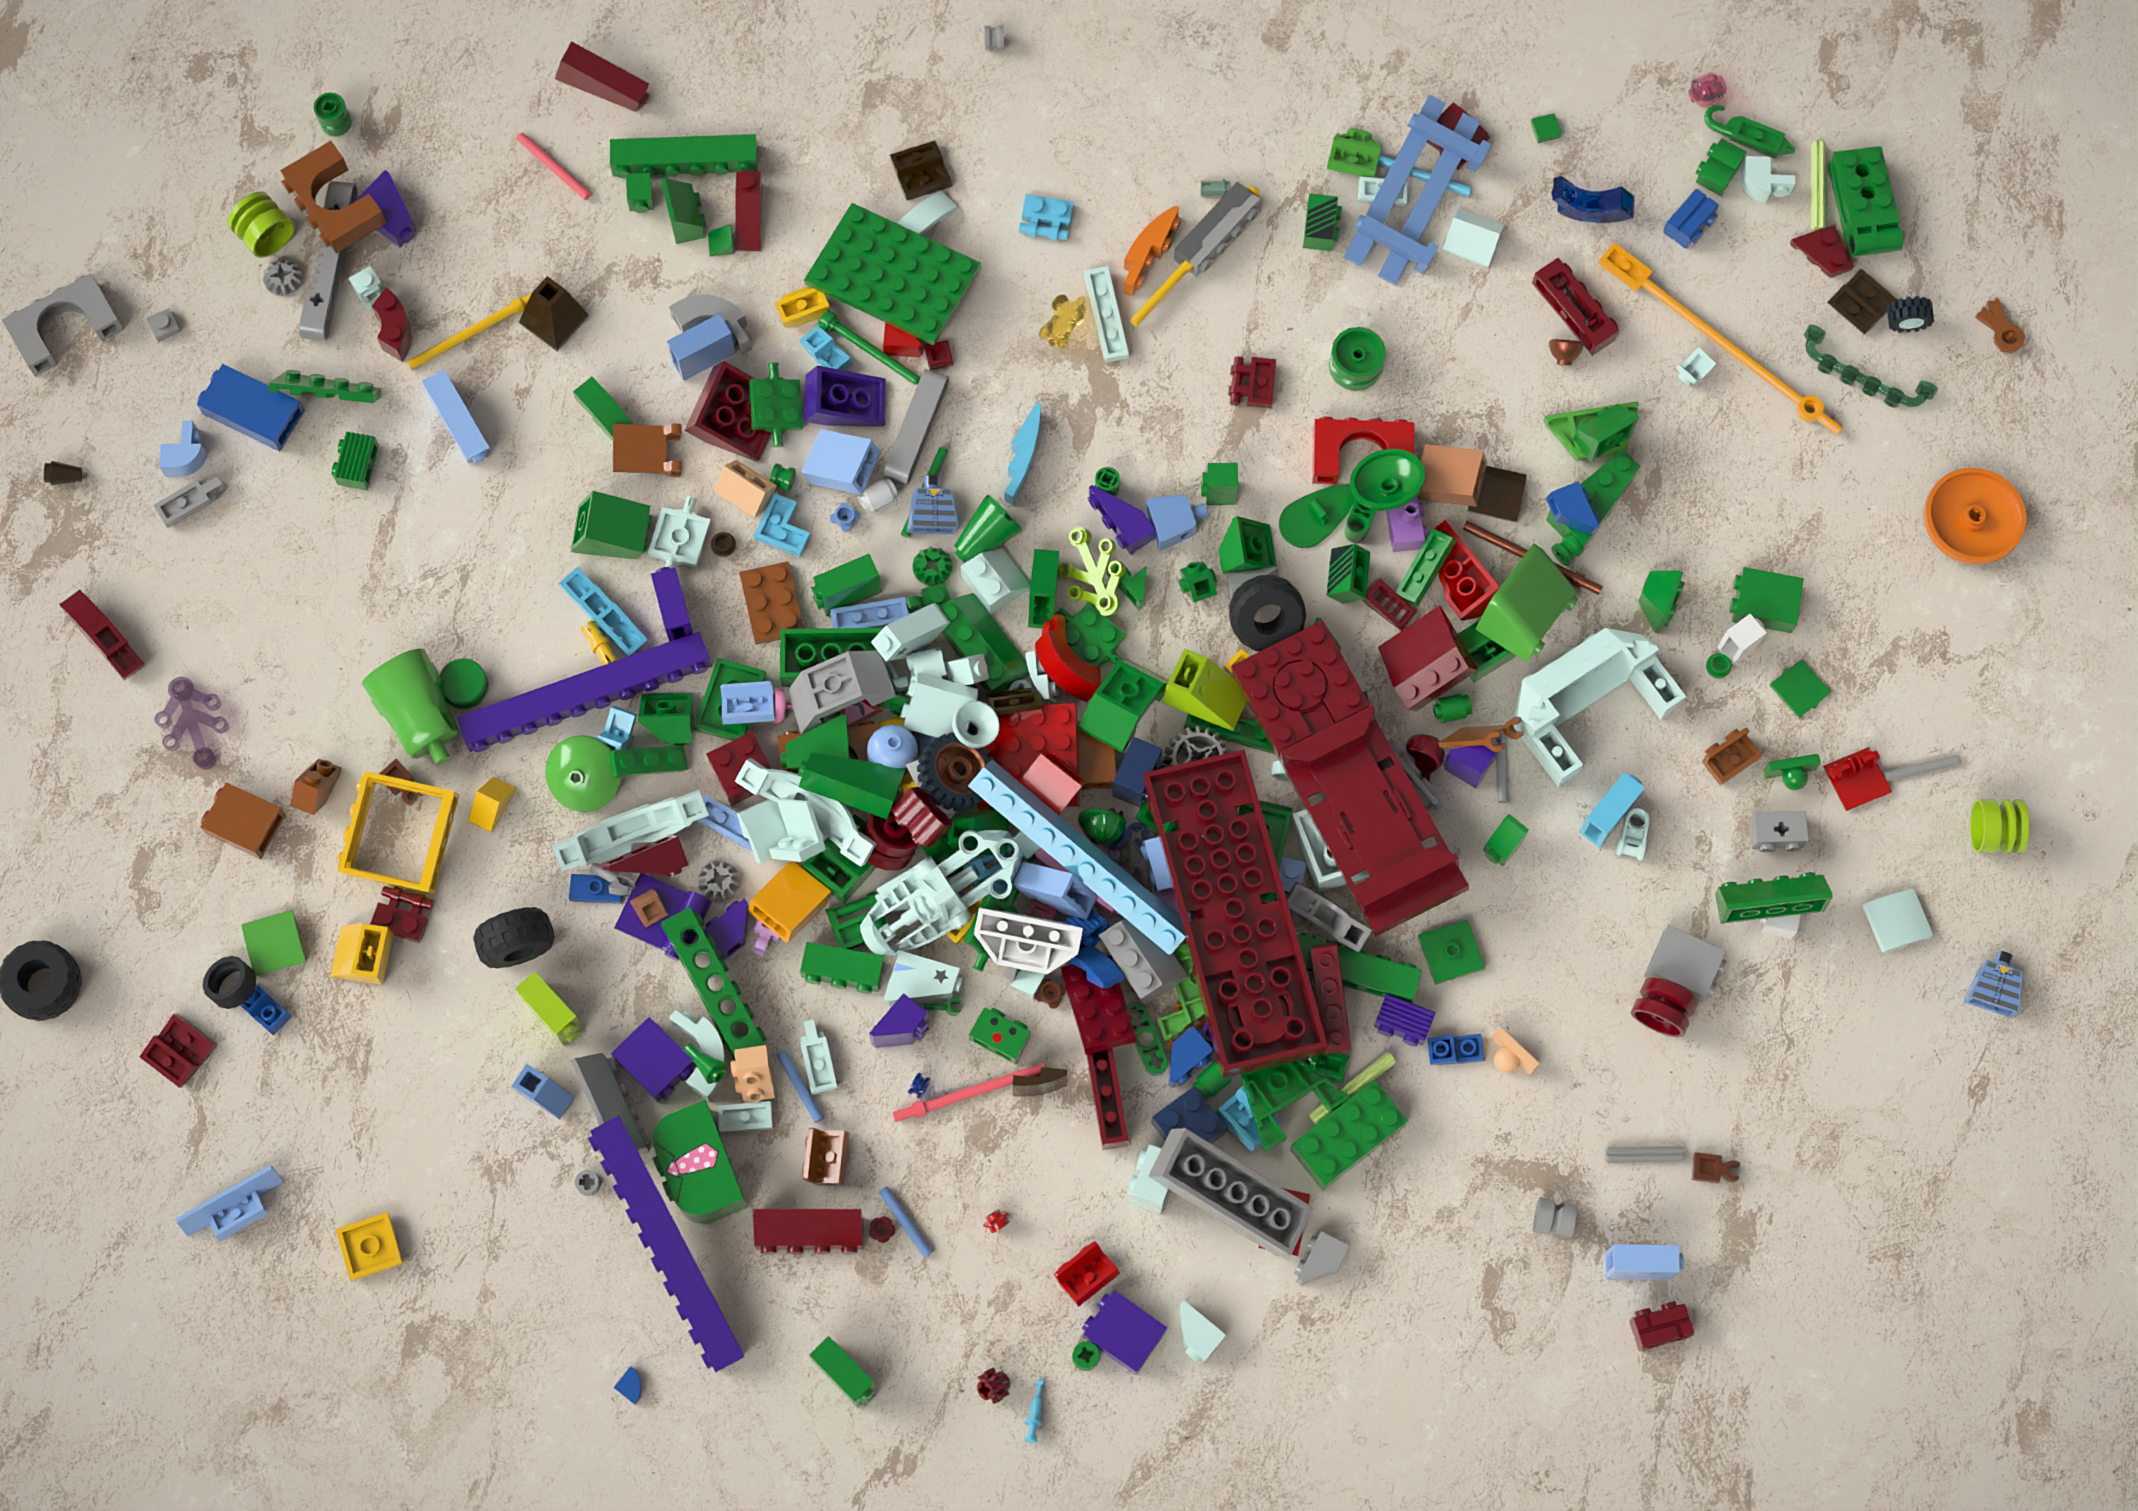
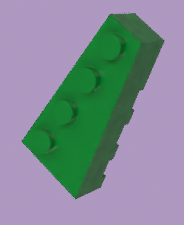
(1604, 491)

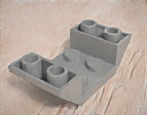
(838, 685)

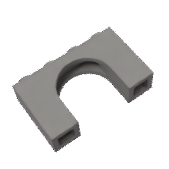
(29, 323)

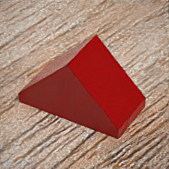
(900, 343)

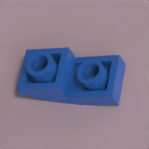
(1099, 967)
(266, 1010)
(1455, 1050)

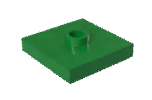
(1451, 952)

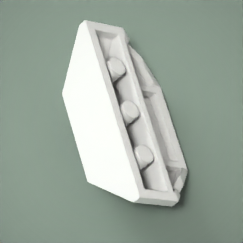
(1026, 940)

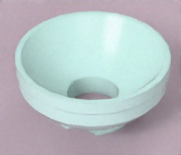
(984, 719)

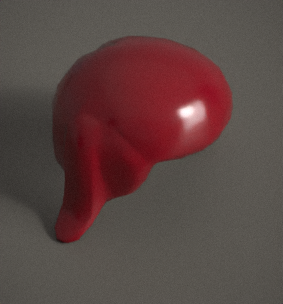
(1426, 752)

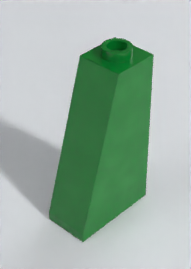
(852, 782)

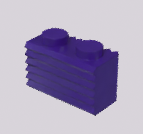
(1404, 1020)

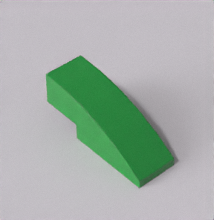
(600, 406)

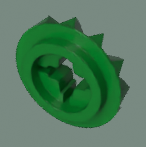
(929, 576)

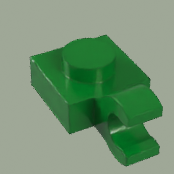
(934, 594)

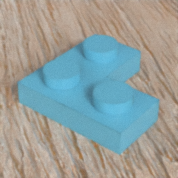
(776, 530)

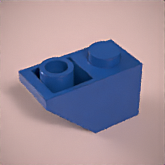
(1572, 508)
(1186, 1054)

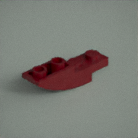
(102, 634)

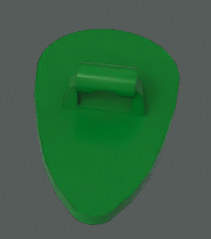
(1315, 515)

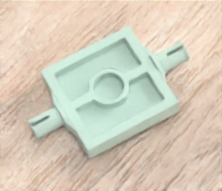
(680, 536)

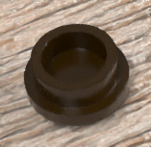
(723, 544)

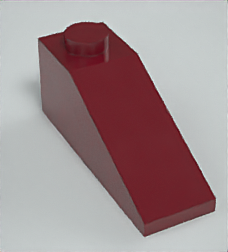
(748, 210)
(659, 857)

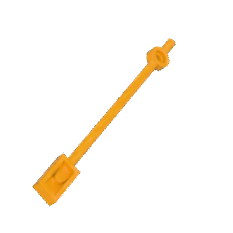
(1637, 275)

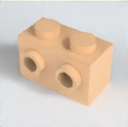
(745, 488)
(753, 1074)

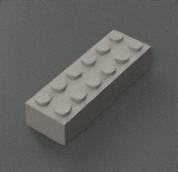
(1230, 1192)

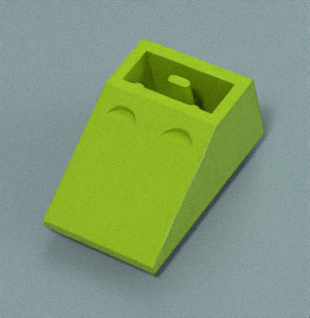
(1204, 691)

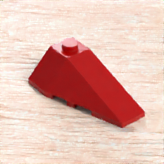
(1464, 579)

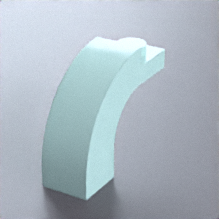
(709, 1043)

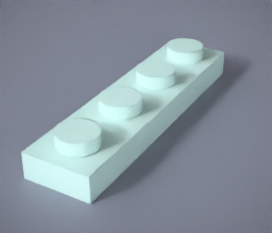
(1106, 314)

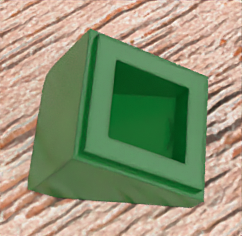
(721, 241)

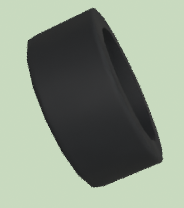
(216, 975)

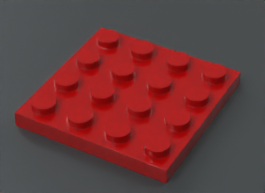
(1028, 733)

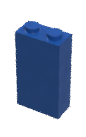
(249, 407)

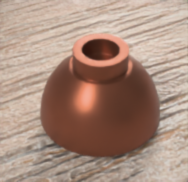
(1565, 350)

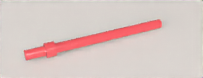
(920, 1108)

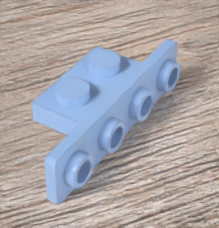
(233, 1207)

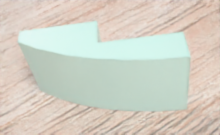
(1044, 684)

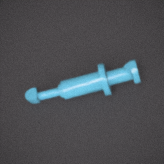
(1035, 1412)

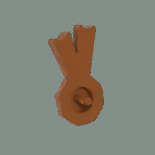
(2006, 336)

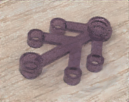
(190, 718)

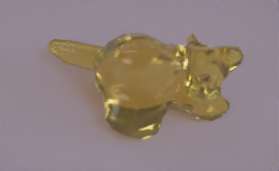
(1066, 316)

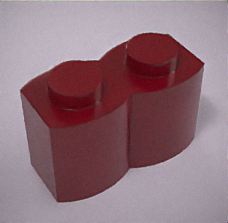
(921, 817)

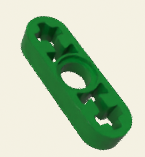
(1160, 1053)

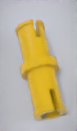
(599, 644)

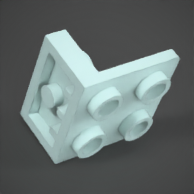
(803, 831)

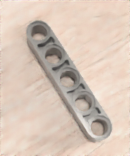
(916, 426)

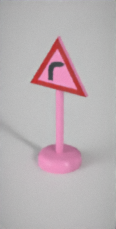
(855, 713)

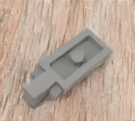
(188, 500)

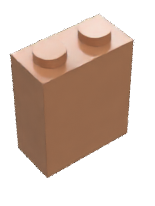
(1452, 474)

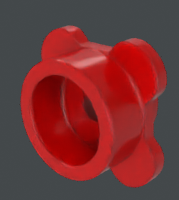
(996, 1220)

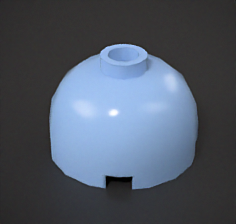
(892, 747)

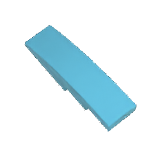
(1024, 447)
(603, 611)

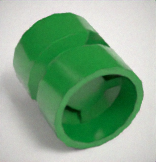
(332, 114)

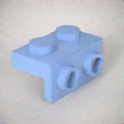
(747, 702)

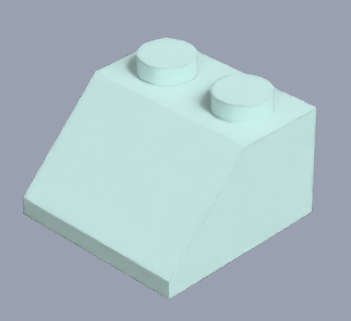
(994, 579)

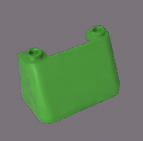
(1527, 605)

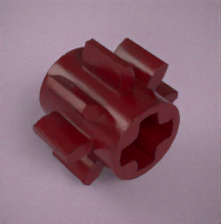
(993, 1385)

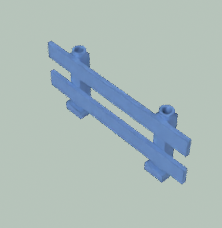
(1405, 244)

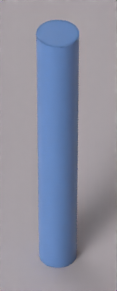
(800, 1086)
(905, 1221)

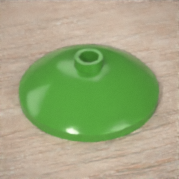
(592, 762)

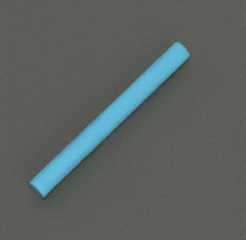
(1424, 175)

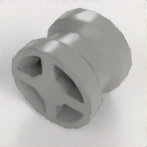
(994, 37)

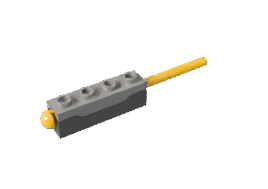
(1208, 239)

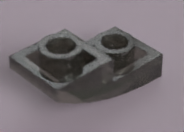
(1133, 858)

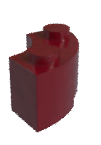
(395, 327)

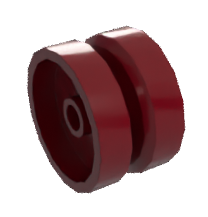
(894, 842)
(1664, 1007)

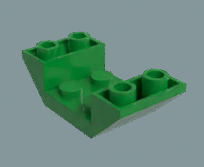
(1122, 703)

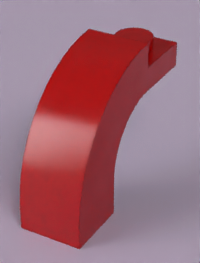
(1063, 665)

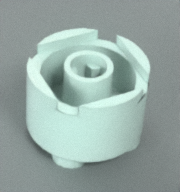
(927, 662)

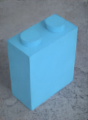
(1612, 809)

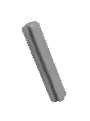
(1644, 1154)

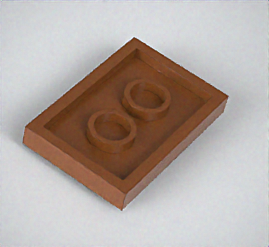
(771, 601)

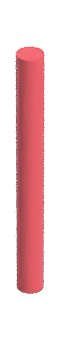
(553, 166)

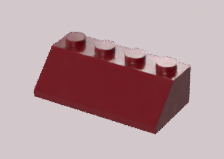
(808, 1230)

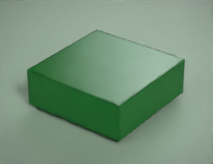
(1545, 128)

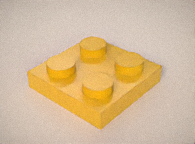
(369, 1246)

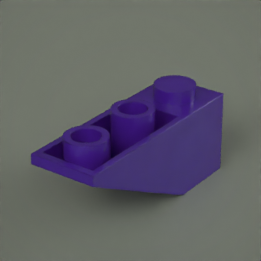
(1126, 521)

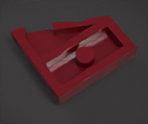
(1825, 250)

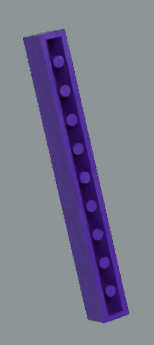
(584, 692)
(666, 1243)

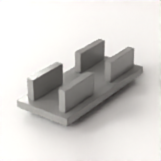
(1423, 787)

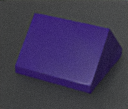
(1470, 763)

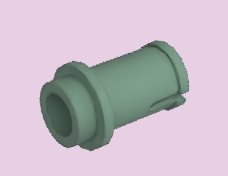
(1214, 188)

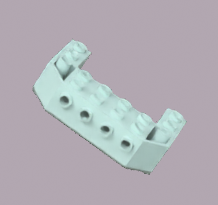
(1580, 680)

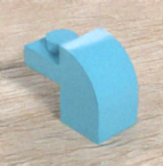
(618, 729)

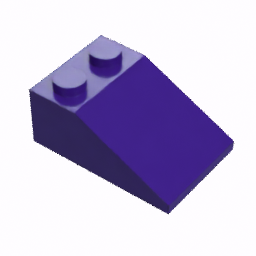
(844, 398)

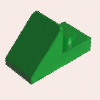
(1133, 586)

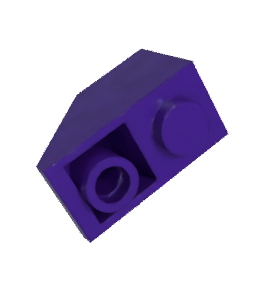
(729, 929)

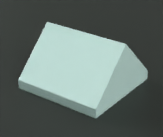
(1473, 237)

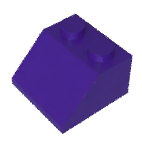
(901, 1024)

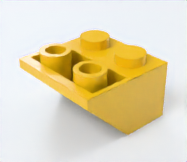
(362, 953)

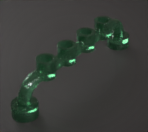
(1871, 384)

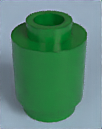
(1452, 708)
(1211, 1082)

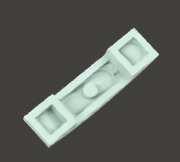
(928, 213)

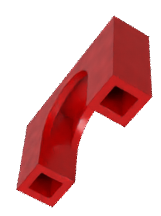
(1332, 435)

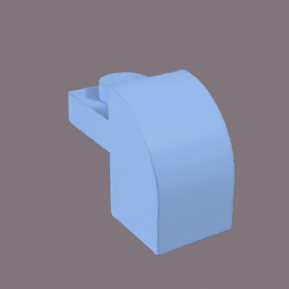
(183, 458)

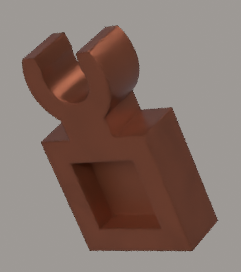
(397, 770)
(1710, 1168)

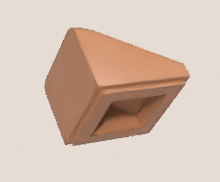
(649, 907)

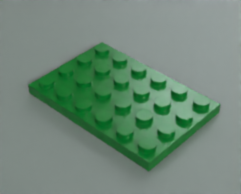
(892, 273)

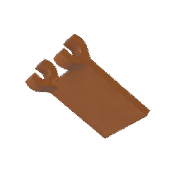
(645, 449)
(1483, 735)

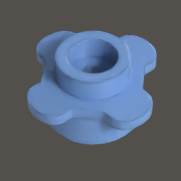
(842, 510)

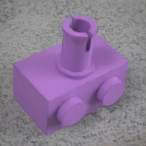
(1406, 526)

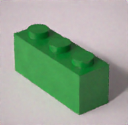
(842, 967)

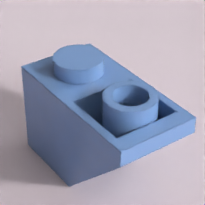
(542, 1091)

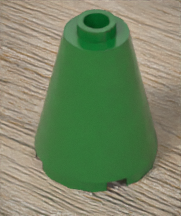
(986, 530)

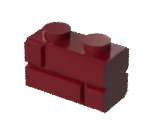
(1661, 1326)

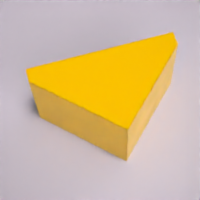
(490, 803)

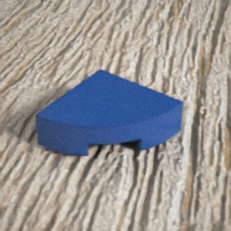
(629, 1385)

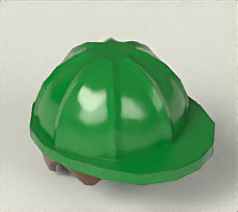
(1102, 825)

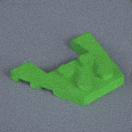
(1189, 997)

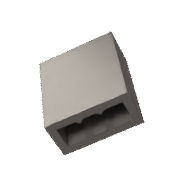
(1686, 962)

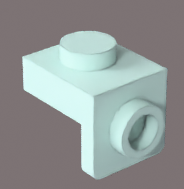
(1696, 367)

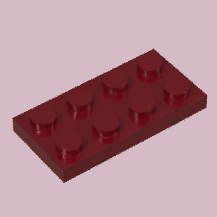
(1098, 1012)

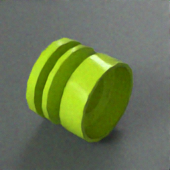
(260, 224)
(1999, 826)

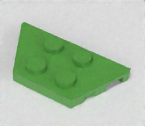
(1565, 424)

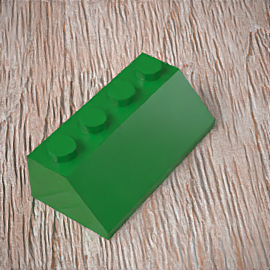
(976, 632)
(1772, 898)

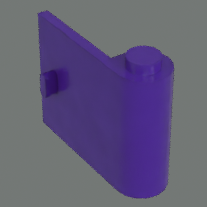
(673, 901)

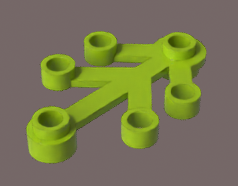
(1095, 573)

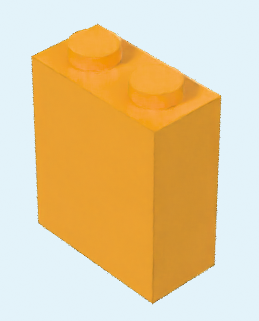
(789, 901)

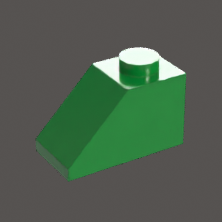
(1505, 840)

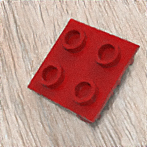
(1858, 778)

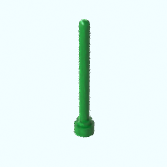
(830, 322)

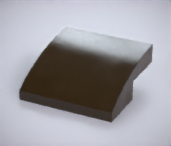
(920, 170)
(1862, 301)
(1500, 494)
(1014, 701)
(1049, 1081)

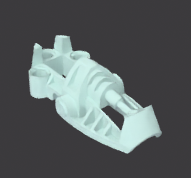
(936, 898)

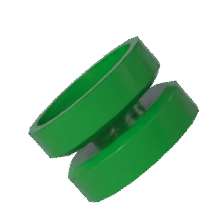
(1357, 358)

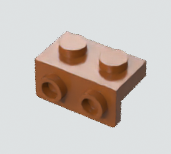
(1732, 756)
(825, 1157)

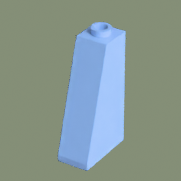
(456, 417)

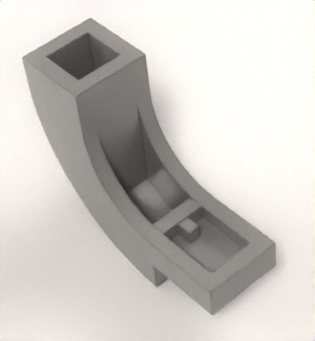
(700, 308)
(1328, 915)

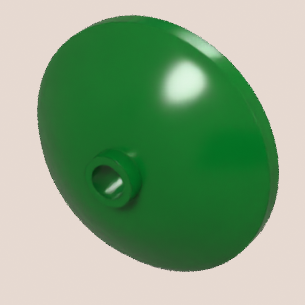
(1387, 479)

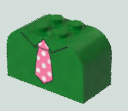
(696, 1165)

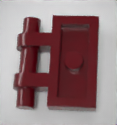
(1260, 382)
(399, 921)

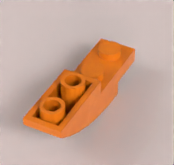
(1149, 244)

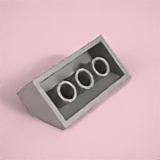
(607, 1095)

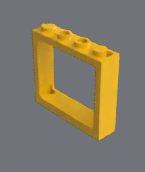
(359, 813)

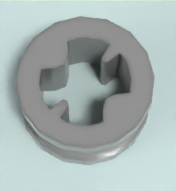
(593, 1177)

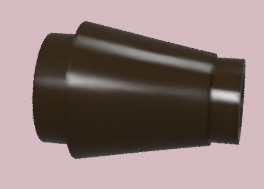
(61, 473)

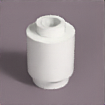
(878, 494)

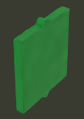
(1800, 688)

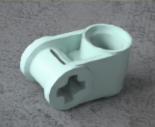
(1633, 839)

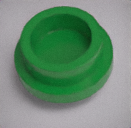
(1718, 665)

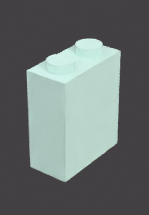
(934, 704)

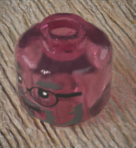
(1707, 89)

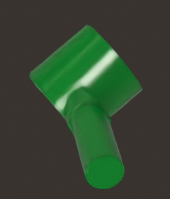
(944, 1006)

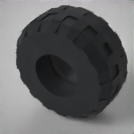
(1260, 592)
(513, 937)
(53, 999)

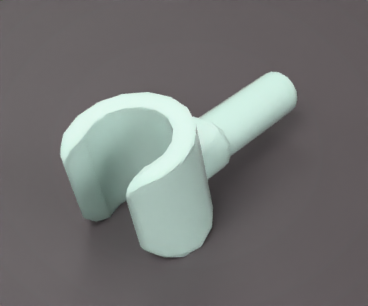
(900, 683)

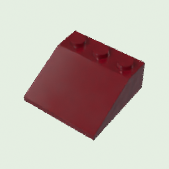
(724, 414)
(1426, 660)

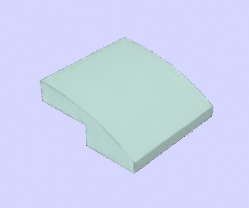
(763, 828)
(1897, 920)

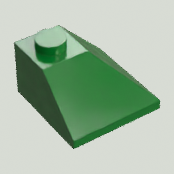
(1246, 546)
(668, 716)

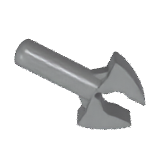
(616, 879)

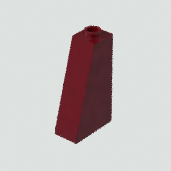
(601, 78)

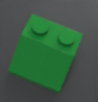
(683, 210)
(1605, 431)

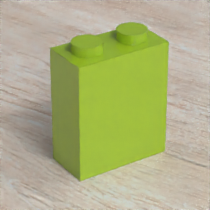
(549, 1009)

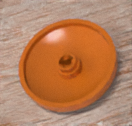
(1974, 516)

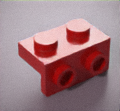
(1086, 1273)

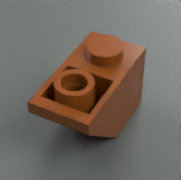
(314, 786)

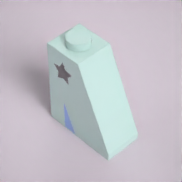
(910, 633)
(922, 980)

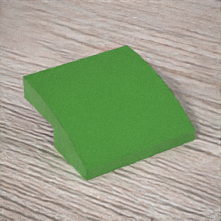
(273, 942)

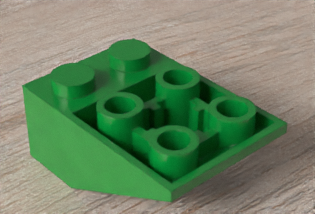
(836, 870)

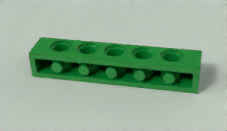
(691, 921)

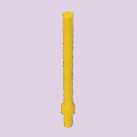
(516, 306)

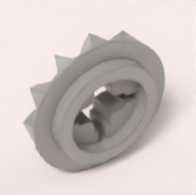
(291, 282)
(730, 884)

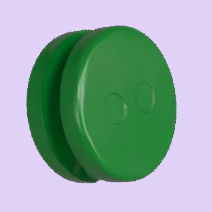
(464, 683)

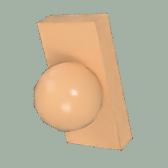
(1512, 1054)

